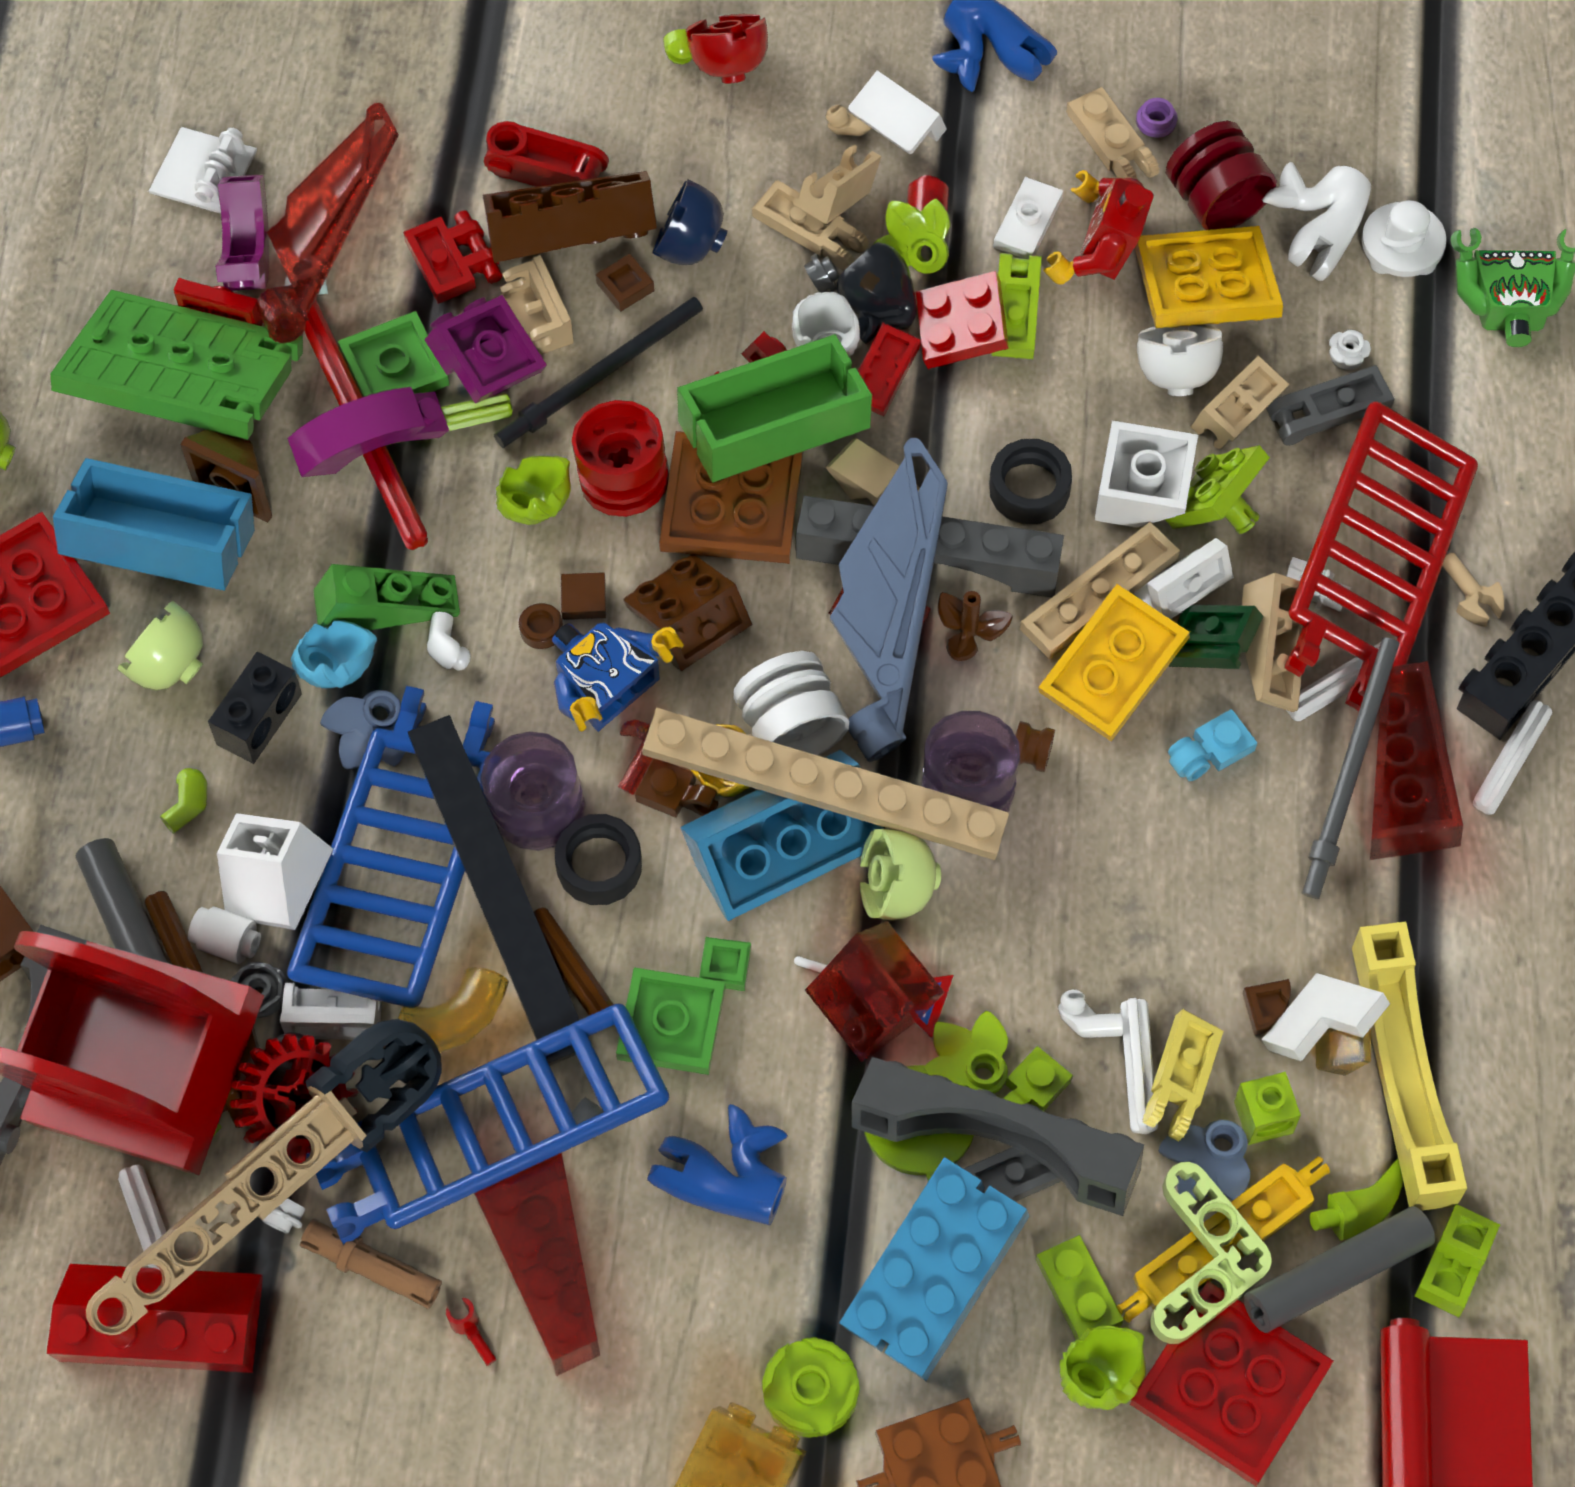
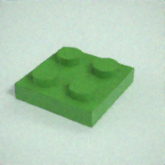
(393, 358)
(675, 1018)

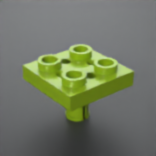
(1218, 489)

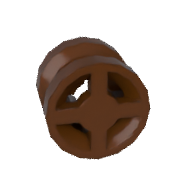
(1034, 745)

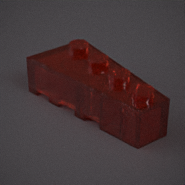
(1414, 780)

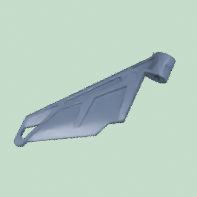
(886, 597)

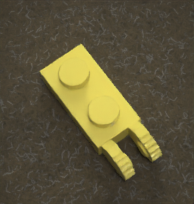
(1183, 1072)

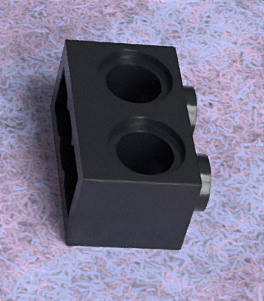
(255, 707)

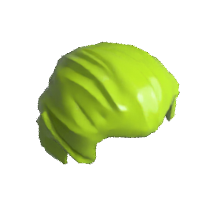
(534, 489)
(1103, 1367)

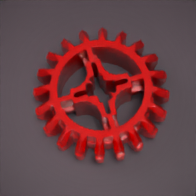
(255, 1090)

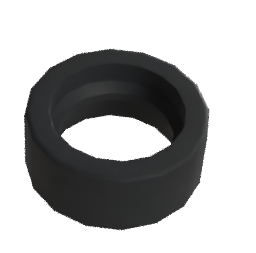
(1040, 454)
(592, 827)

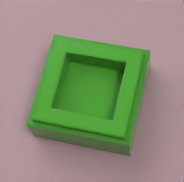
(726, 962)

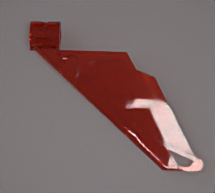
(319, 221)

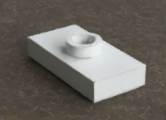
(1028, 218)

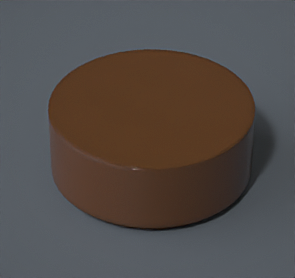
(539, 624)

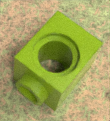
(1267, 1108)

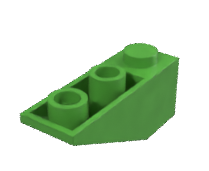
(383, 596)

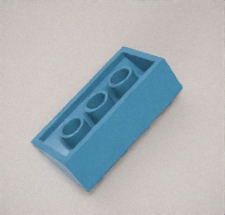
(770, 846)

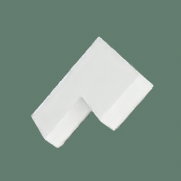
(1321, 1006)

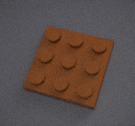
(734, 517)

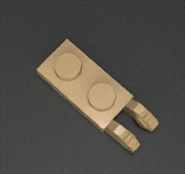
(1111, 135)
(780, 213)

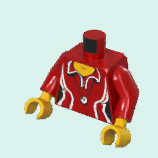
(1112, 230)

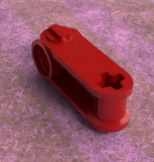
(540, 156)

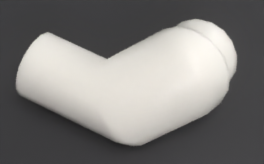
(443, 646)
(1085, 1021)

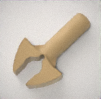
(1473, 592)

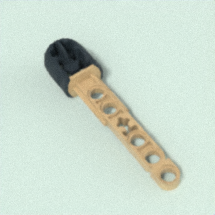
(328, 1127)

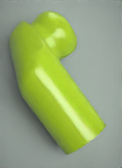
(191, 799)

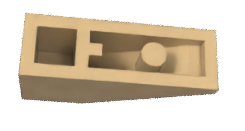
(1273, 641)

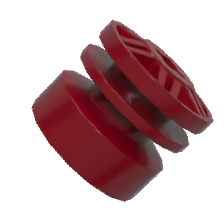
(1220, 176)

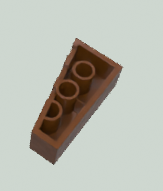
(568, 214)

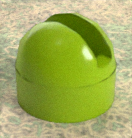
(677, 47)

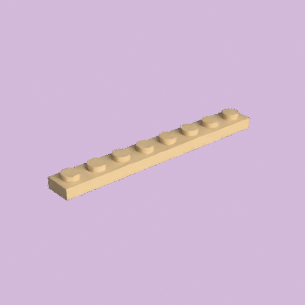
(825, 783)

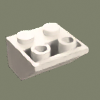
(270, 869)

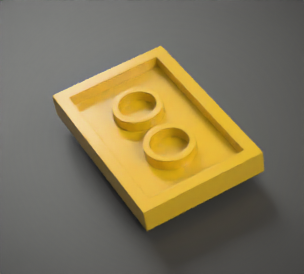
(1114, 662)

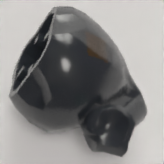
(879, 290)

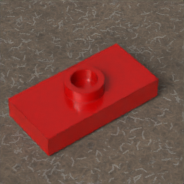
(217, 301)
(887, 365)

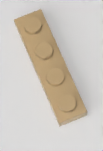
(1128, 565)

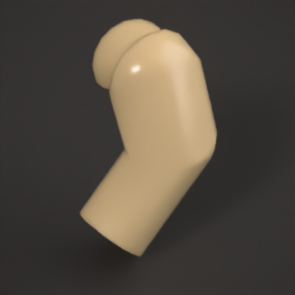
(845, 123)

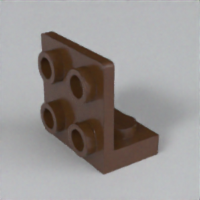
(696, 604)

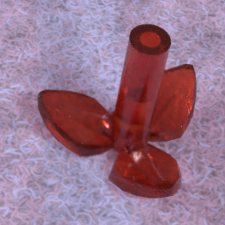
(640, 762)

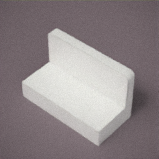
(896, 113)
(1188, 579)

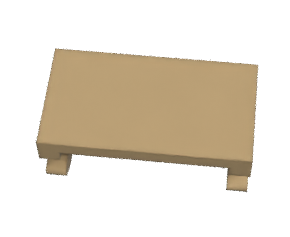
(839, 187)
(538, 305)
(1240, 402)

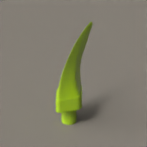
(1360, 1209)

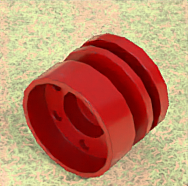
(620, 458)

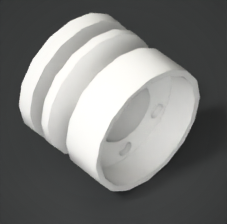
(792, 703)

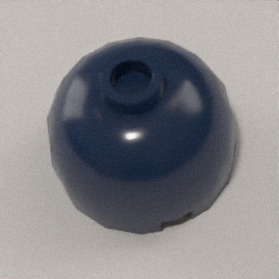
(691, 226)

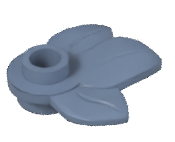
(355, 722)
(1225, 1168)

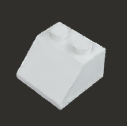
(1145, 474)

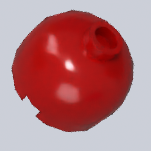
(729, 46)

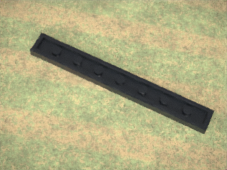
(494, 880)

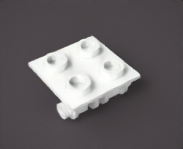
(198, 164)

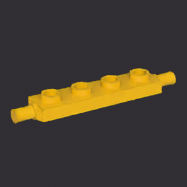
(1264, 1206)

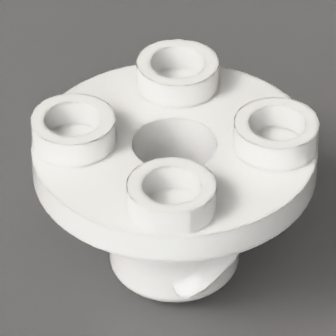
(1403, 239)

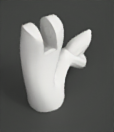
(1345, 195)

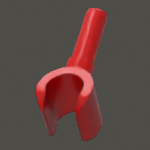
(468, 1327)

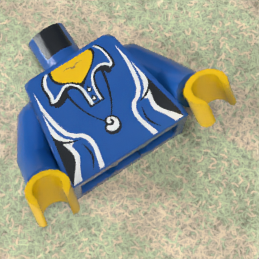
(607, 670)

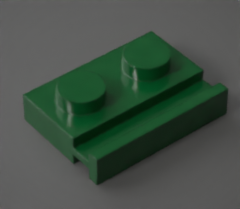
(1216, 635)

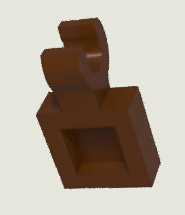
(671, 788)

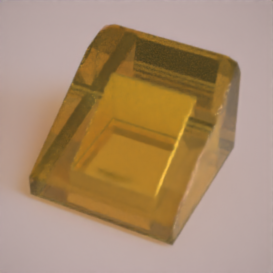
(1342, 1052)

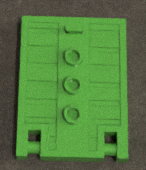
(176, 364)

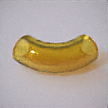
(465, 1012)

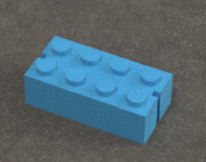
(154, 524)
(935, 1268)

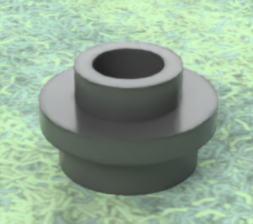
(822, 273)

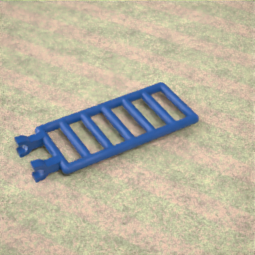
(449, 877)
(353, 1217)

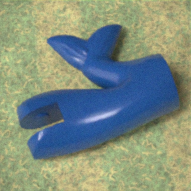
(1013, 40)
(710, 1185)

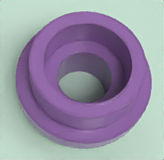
(1156, 109)

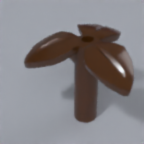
(965, 617)

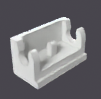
(327, 1013)

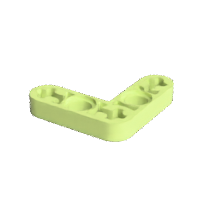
(1222, 1267)

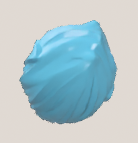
(333, 654)

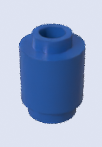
(19, 721)

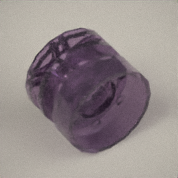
(972, 759)
(528, 769)

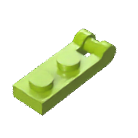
(1020, 303)

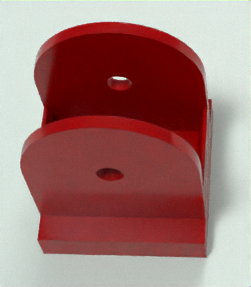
(129, 1050)

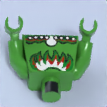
(1513, 287)

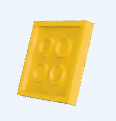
(1208, 277)

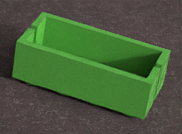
(774, 407)

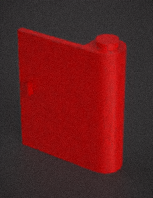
(1453, 1410)

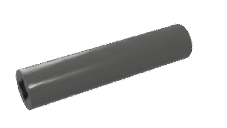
(117, 899)
(1339, 1269)

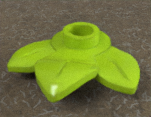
(912, 229)
(966, 1051)

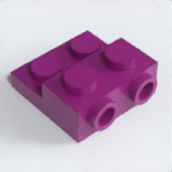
(485, 348)

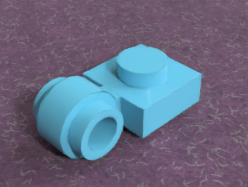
(1219, 740)

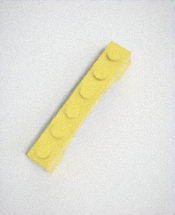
(1422, 1140)

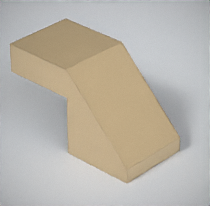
(862, 471)

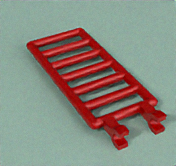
(1315, 626)

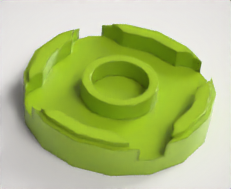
(810, 1387)

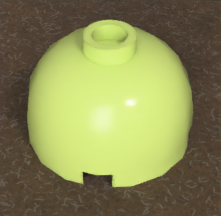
(165, 651)
(899, 874)

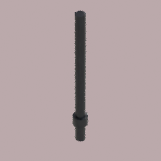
(535, 415)

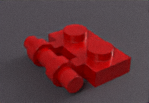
(441, 261)

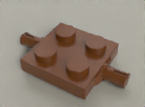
(940, 1450)

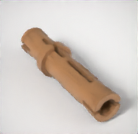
(371, 1264)

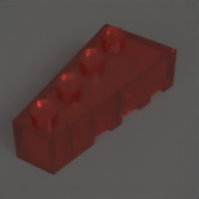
(540, 1247)

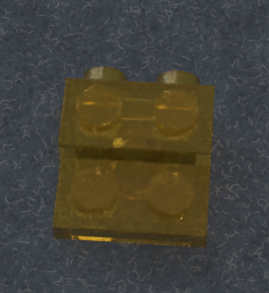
(740, 1453)

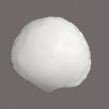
(824, 316)

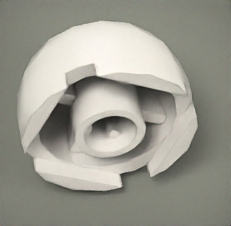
(1180, 357)

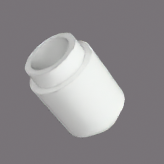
(224, 934)

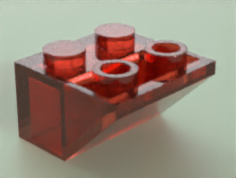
(874, 990)

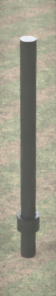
(1324, 851)

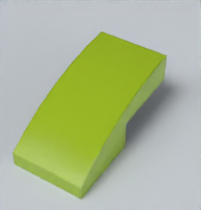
(1457, 1260)

